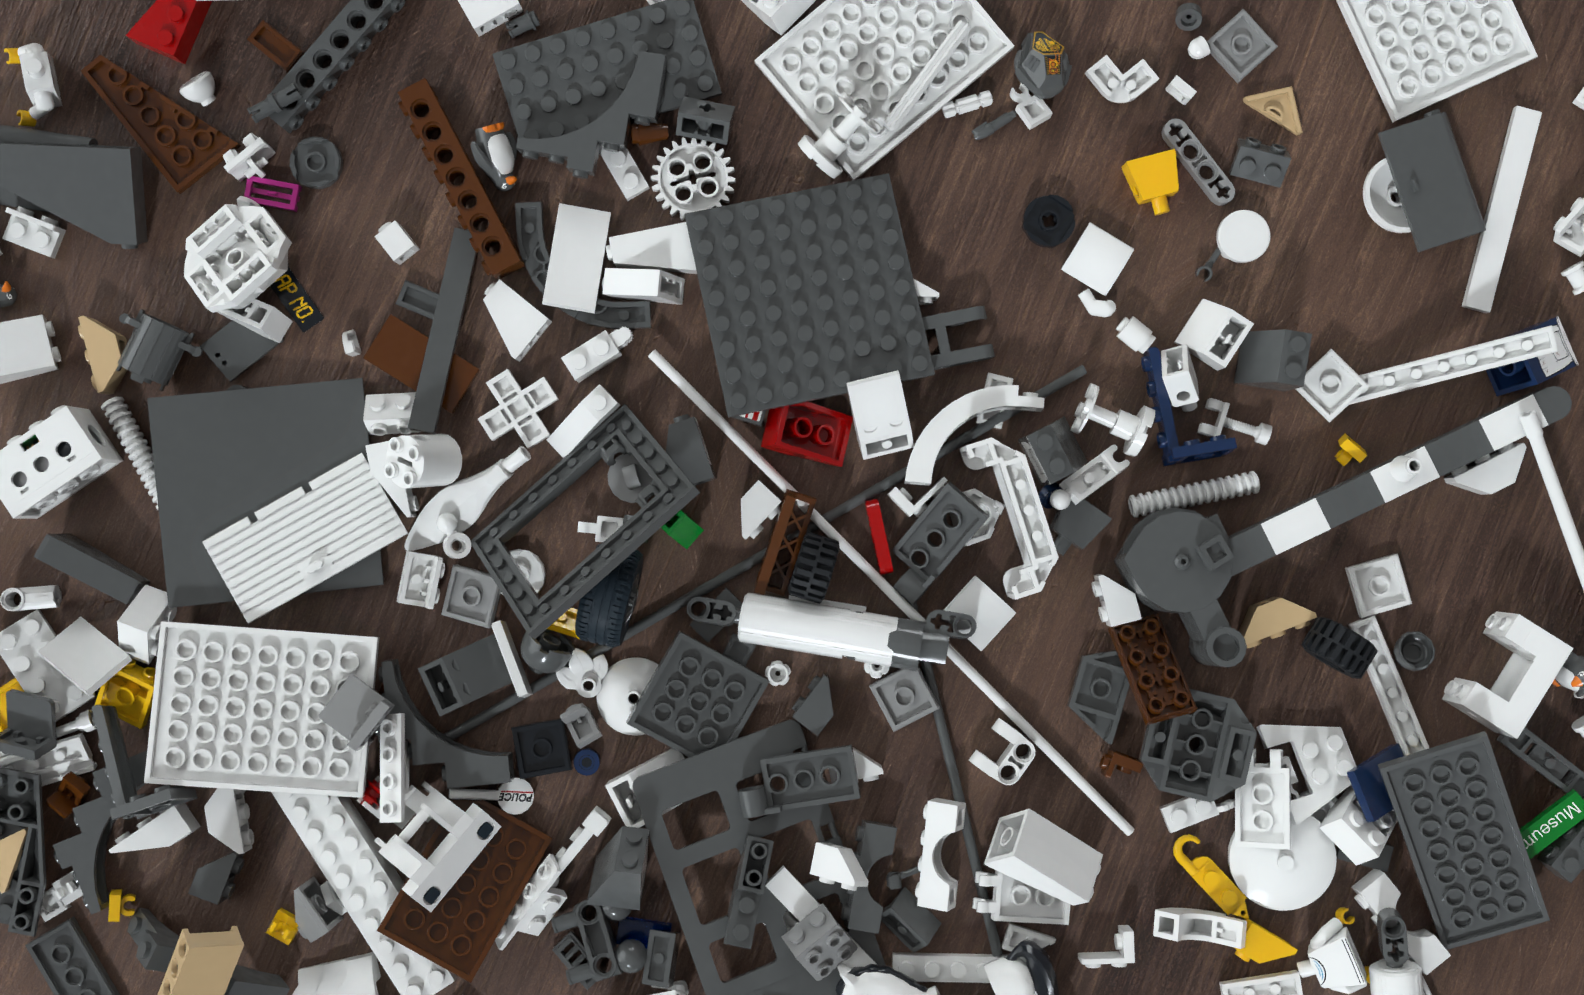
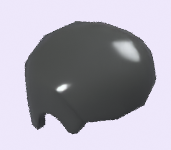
(1414, 651)

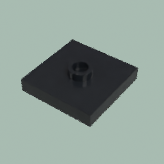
(542, 748)

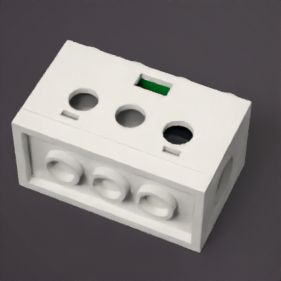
(53, 461)

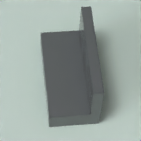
(910, 922)
(661, 958)

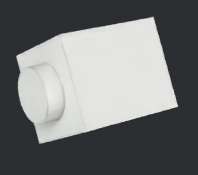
(396, 242)

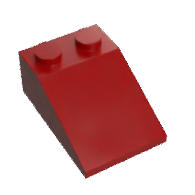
(808, 432)

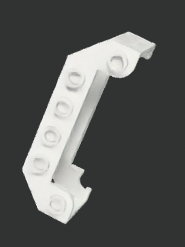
(1023, 512)

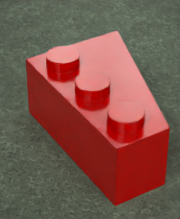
(170, 27)

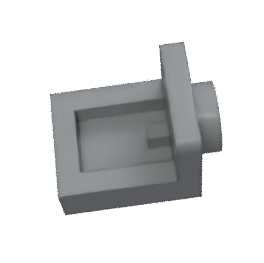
(581, 724)

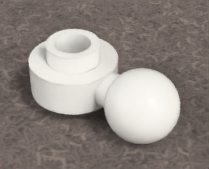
(447, 524)

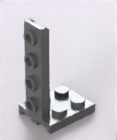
(120, 775)

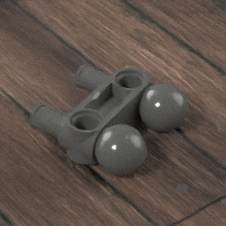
(600, 943)

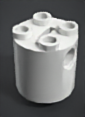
(423, 460)

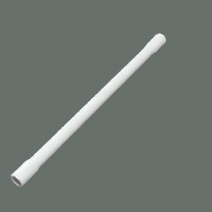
(1535, 435)

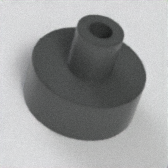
(1188, 16)

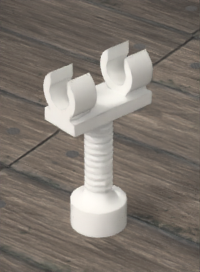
(1260, 433)

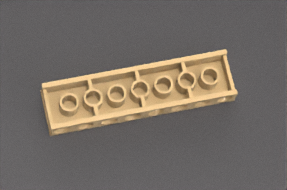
(205, 963)

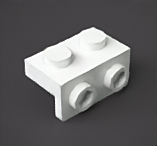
(1570, 230)
(388, 413)
(420, 579)

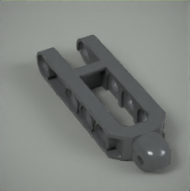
(952, 319)

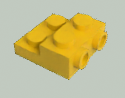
(130, 693)

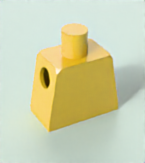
(1153, 179)

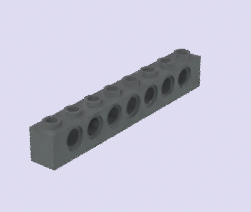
(327, 47)

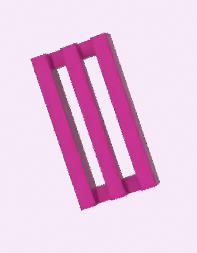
(294, 197)

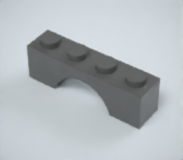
(874, 842)

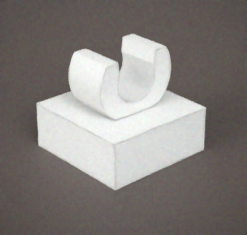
(67, 889)

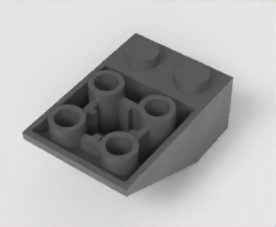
(465, 675)

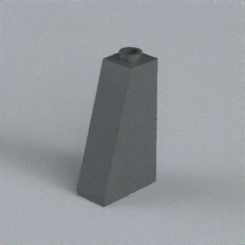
(90, 566)

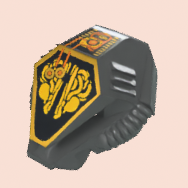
(1042, 65)

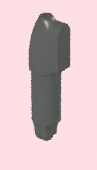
(987, 129)

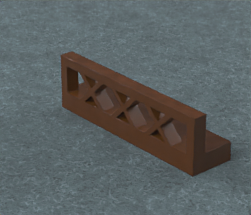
(774, 545)

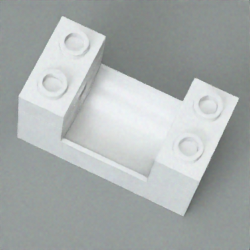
(1521, 683)

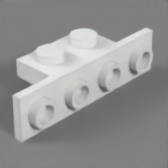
(393, 768)
(535, 905)

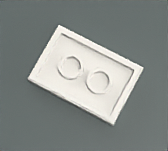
(85, 656)

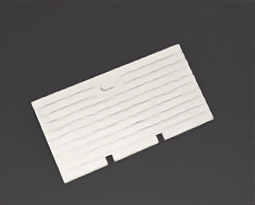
(305, 538)

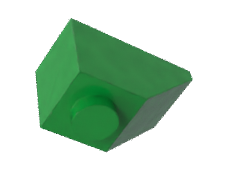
(682, 529)

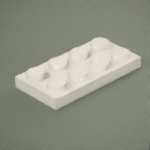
(35, 675)

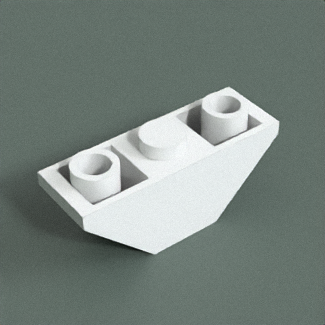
(1490, 471)
(228, 819)

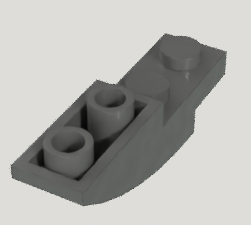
(747, 892)

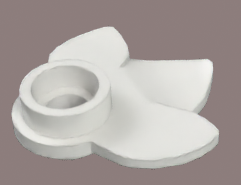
(583, 669)

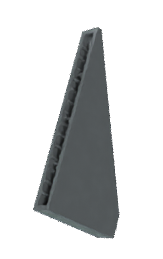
(83, 184)

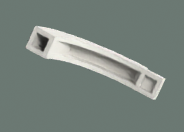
(956, 414)

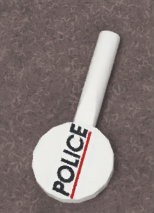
(512, 797)

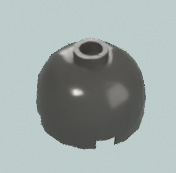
(546, 652)

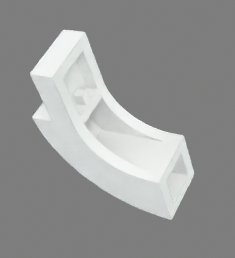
(1199, 924)

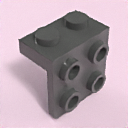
(30, 725)

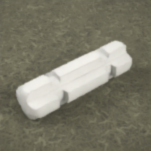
(967, 104)

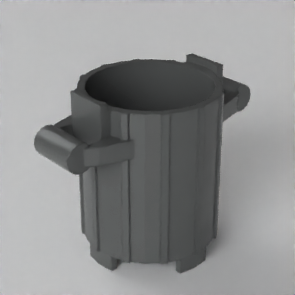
(154, 349)

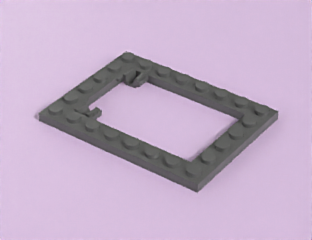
(672, 492)

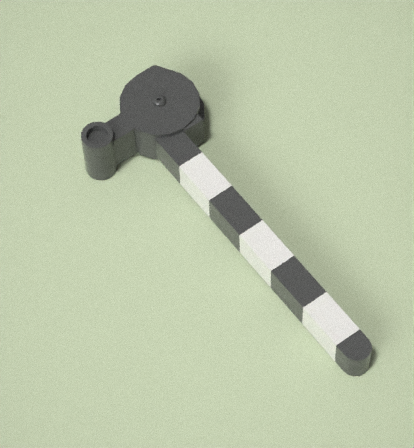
(1170, 577)

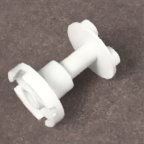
(832, 143)
(1121, 424)

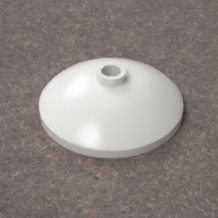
(1378, 202)
(621, 680)

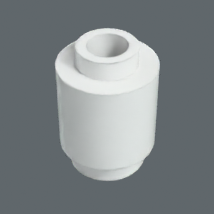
(1135, 334)

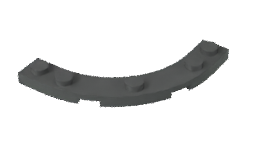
(536, 259)

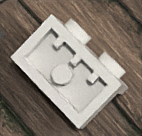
(35, 234)

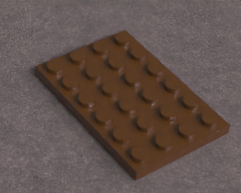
(477, 905)

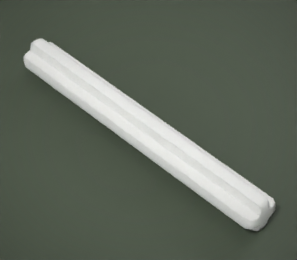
(927, 76)

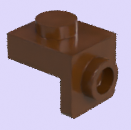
(70, 794)

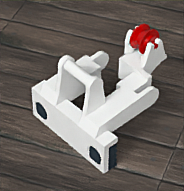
(433, 876)

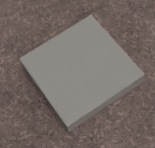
(1240, 46)
(471, 596)
(904, 697)

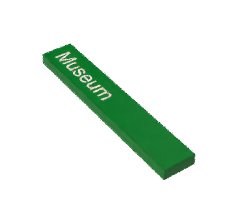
(1552, 822)

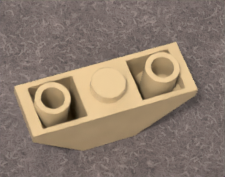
(102, 353)
(1272, 618)

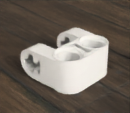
(1008, 757)

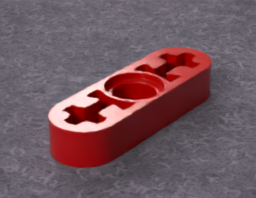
(879, 536)

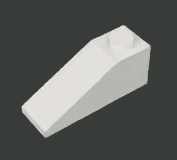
(261, 319)
(583, 420)

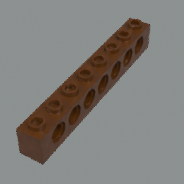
(421, 96)

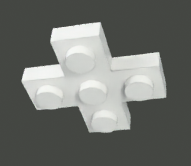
(518, 408)

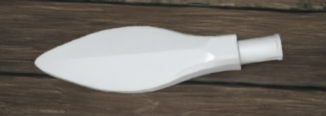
(463, 499)

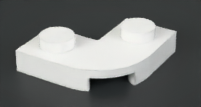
(1118, 86)

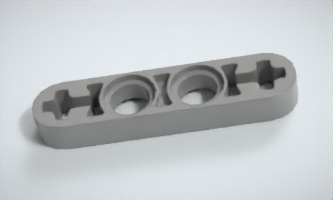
(1202, 159)

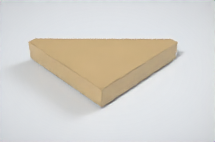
(1278, 106)
(10, 856)

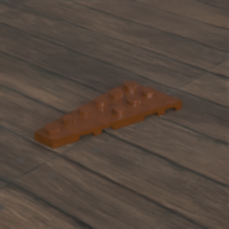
(170, 135)

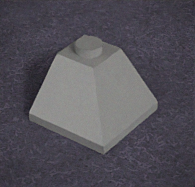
(311, 912)

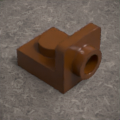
(1124, 763)

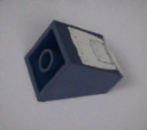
(1537, 369)

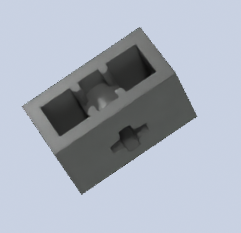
(705, 120)

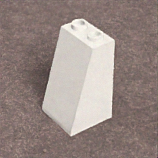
(27, 348)
(1044, 857)

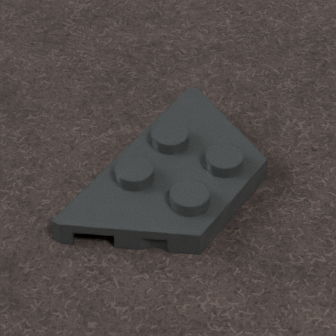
(1100, 692)

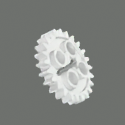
(687, 156)

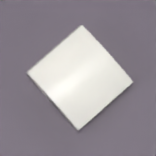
(1097, 259)
(985, 607)

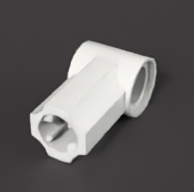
(32, 598)

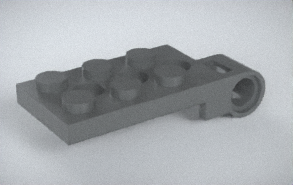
(938, 557)
(766, 800)

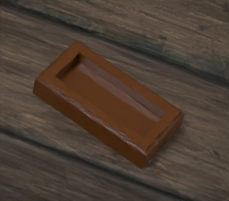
(275, 46)

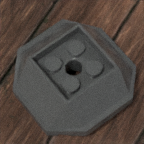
(1219, 760)

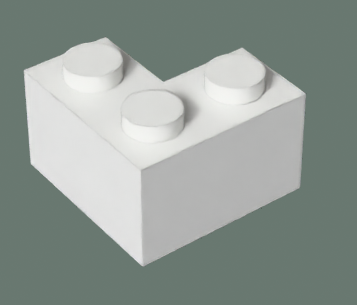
(141, 624)

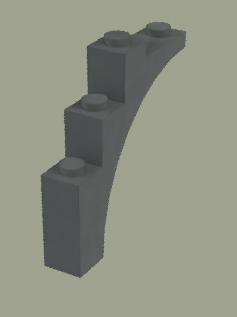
(582, 147)
(463, 764)
(88, 849)
(157, 946)

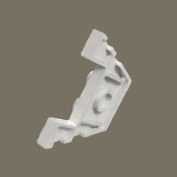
(1322, 760)

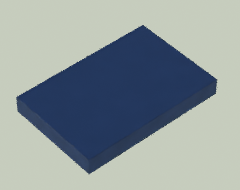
(1370, 786)

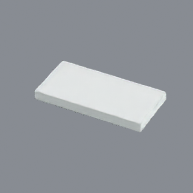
(576, 258)

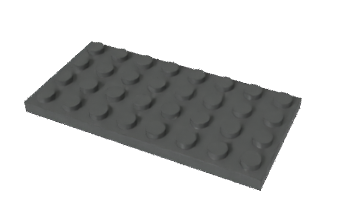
(581, 72)
(1464, 841)

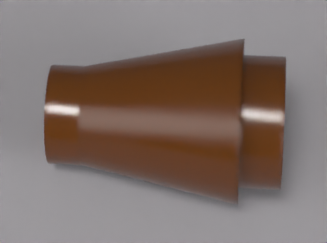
(648, 134)

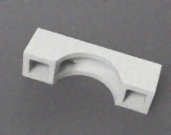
(936, 887)
(1378, 892)

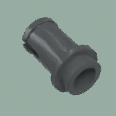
(525, 22)

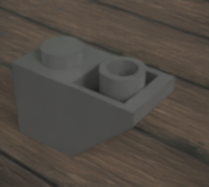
(816, 708)
(215, 879)

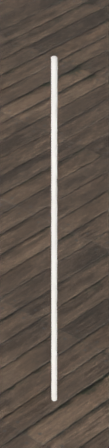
(728, 429)

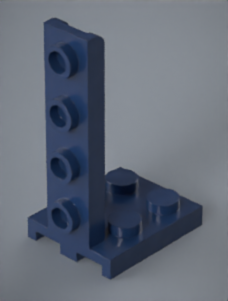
(1167, 436)

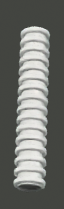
(133, 441)
(1194, 494)

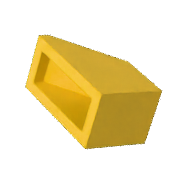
(1263, 945)

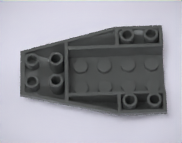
(23, 808)

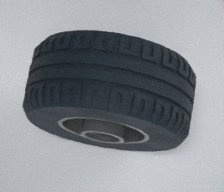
(608, 606)

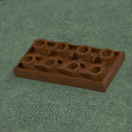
(401, 353)
(1152, 669)

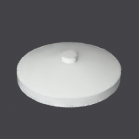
(1284, 876)

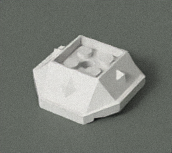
(235, 256)

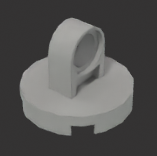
(628, 478)

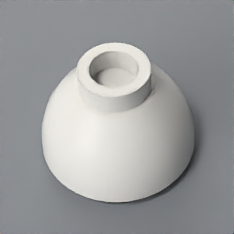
(199, 89)

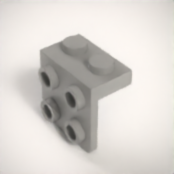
(819, 943)

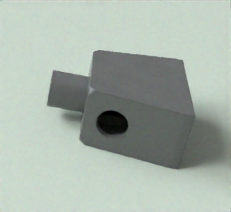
(1077, 525)

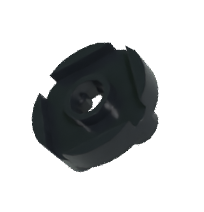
(1063, 219)

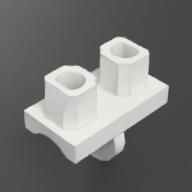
(250, 160)

